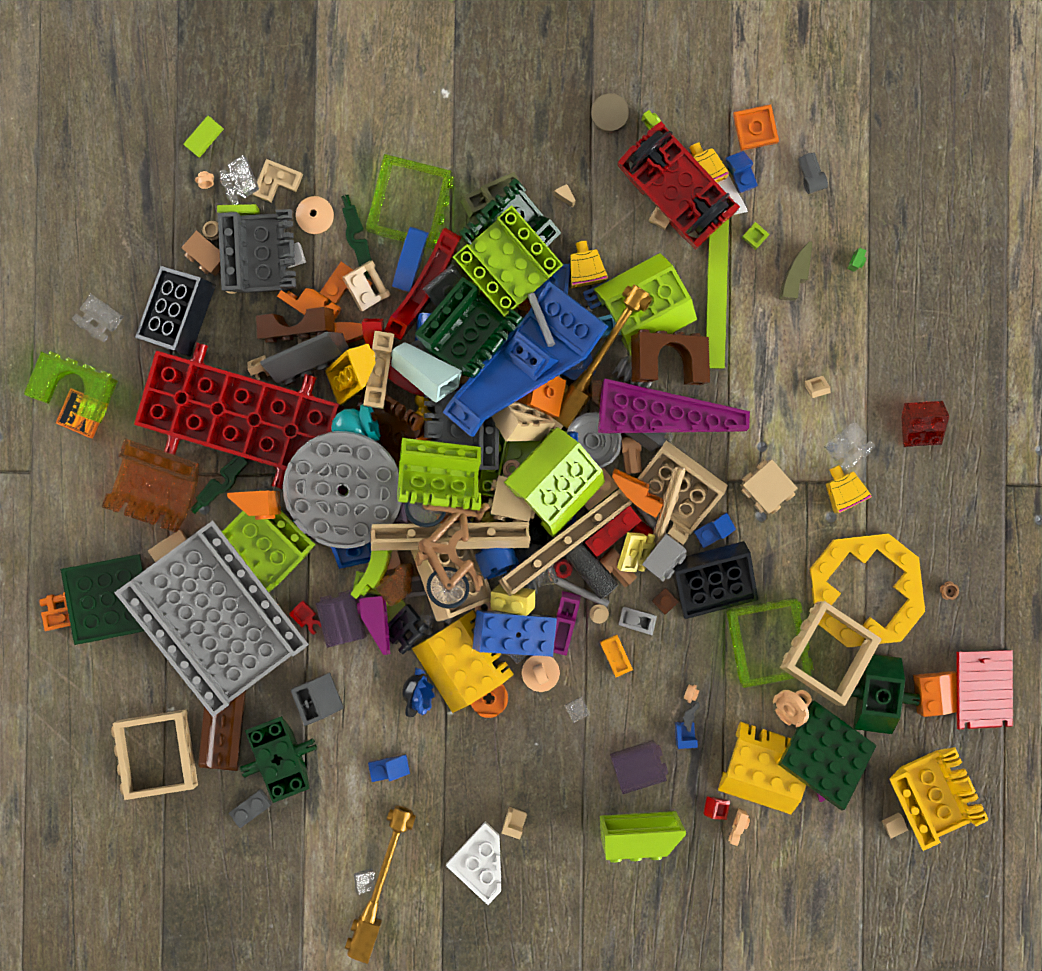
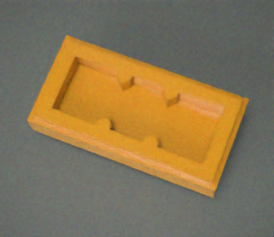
(616, 655)

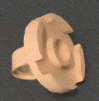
(540, 673)
(791, 707)

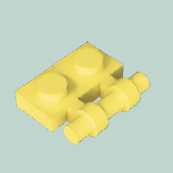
(635, 551)

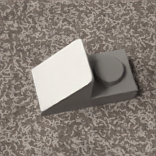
(638, 620)

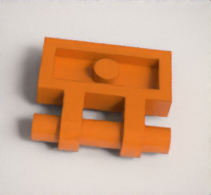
(54, 617)

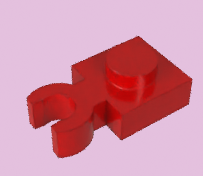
(303, 615)

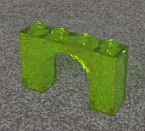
(51, 369)

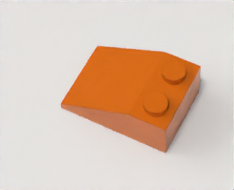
(936, 693)

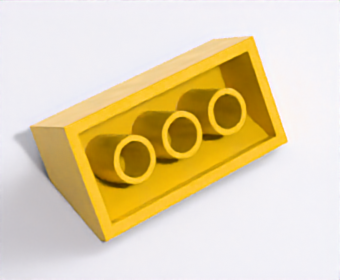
(350, 372)

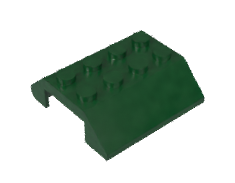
(524, 206)
(466, 329)

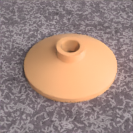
(318, 223)

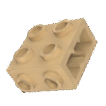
(768, 487)
(508, 505)

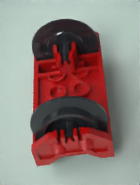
(677, 185)

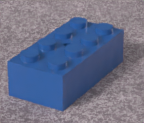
(497, 633)

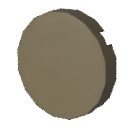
(609, 112)

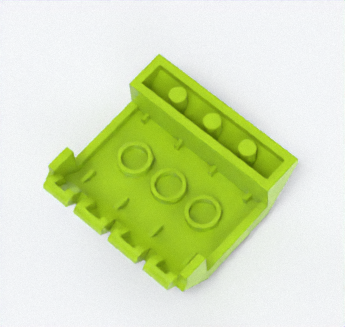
(269, 546)

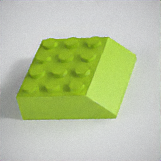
(640, 835)

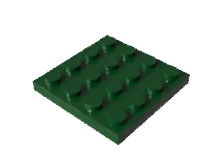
(91, 600)
(827, 755)

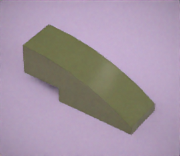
(477, 200)
(796, 274)

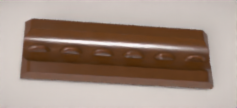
(222, 736)

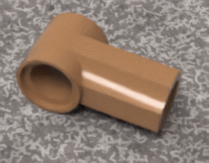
(631, 455)
(611, 561)

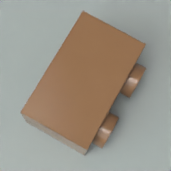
(204, 252)

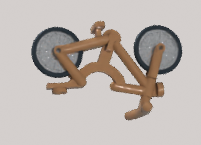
(446, 585)

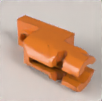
(308, 299)

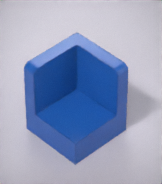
(684, 738)

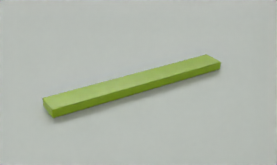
(717, 295)

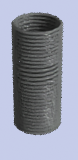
(593, 572)

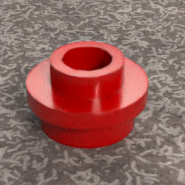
(567, 573)

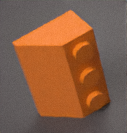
(258, 503)

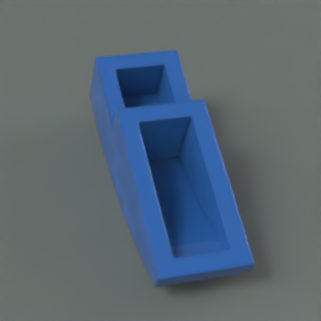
(410, 259)

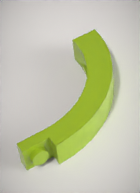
(375, 572)

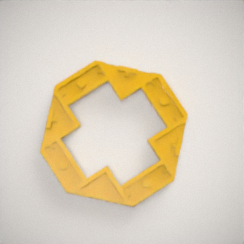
(908, 585)

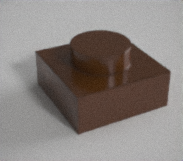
(665, 601)

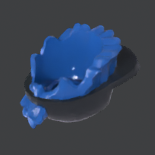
(417, 693)

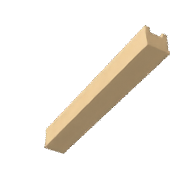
(480, 535)
(564, 542)

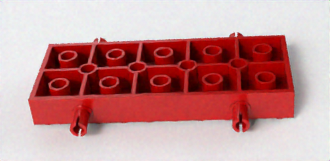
(231, 411)

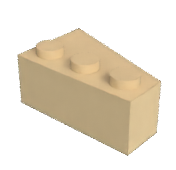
(523, 423)

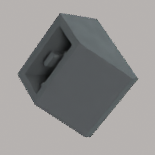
(317, 699)

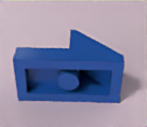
(741, 171)
(714, 530)
(389, 768)

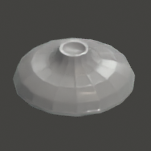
(600, 446)

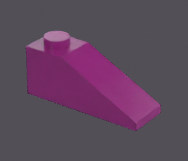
(375, 617)

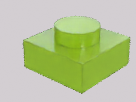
(650, 119)
(755, 235)

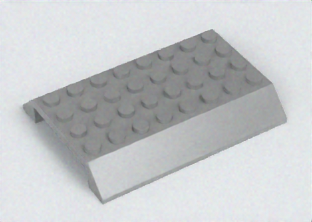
(211, 618)

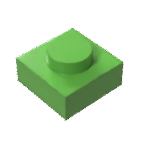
(857, 260)

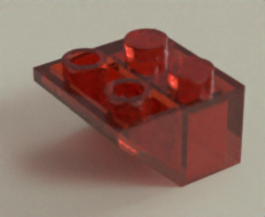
(924, 423)

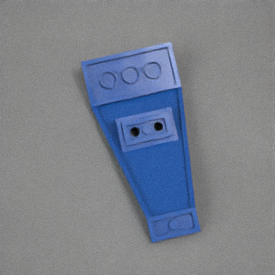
(513, 375)

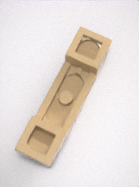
(378, 378)

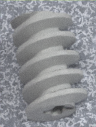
(625, 369)

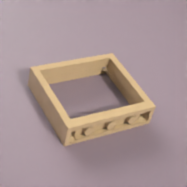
(856, 668)
(185, 749)

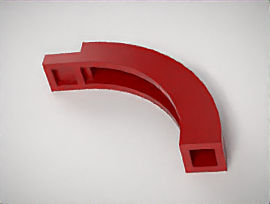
(416, 300)
(369, 326)

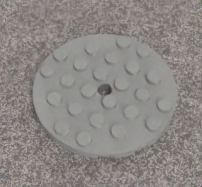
(334, 461)

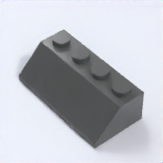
(305, 357)

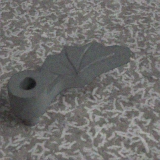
(689, 715)

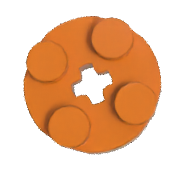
(496, 706)

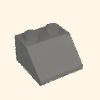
(665, 558)

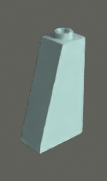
(425, 371)

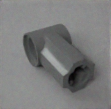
(813, 179)

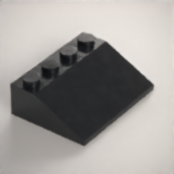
(175, 310)
(715, 580)

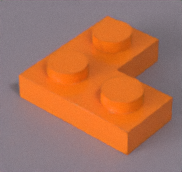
(335, 286)

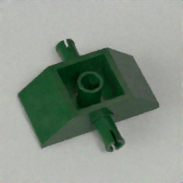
(883, 712)
(281, 777)

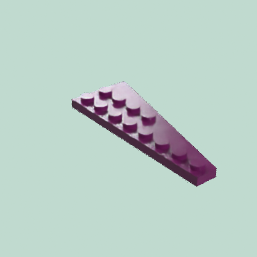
(645, 410)

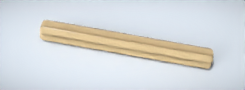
(668, 504)

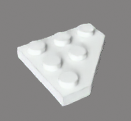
(479, 863)

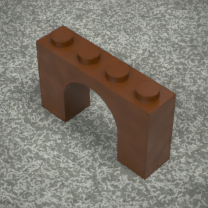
(692, 349)

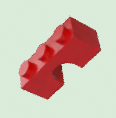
(612, 531)

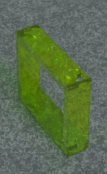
(380, 190)
(732, 616)

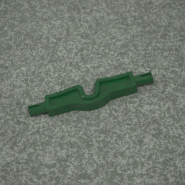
(354, 227)
(215, 488)

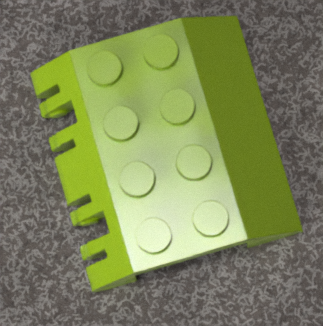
(439, 474)

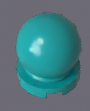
(357, 421)

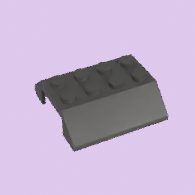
(256, 252)
(446, 431)

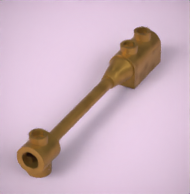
(575, 395)
(367, 925)

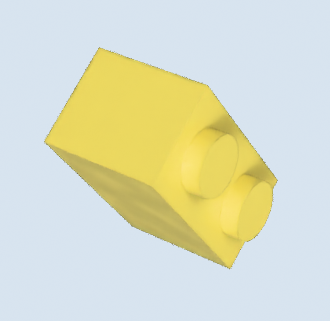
(520, 603)

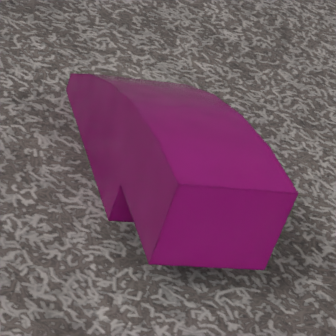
(566, 621)

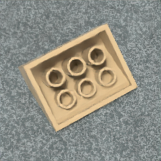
(698, 489)
(473, 599)

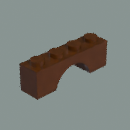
(315, 322)

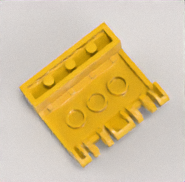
(456, 668)
(756, 772)
(936, 796)

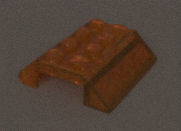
(153, 485)

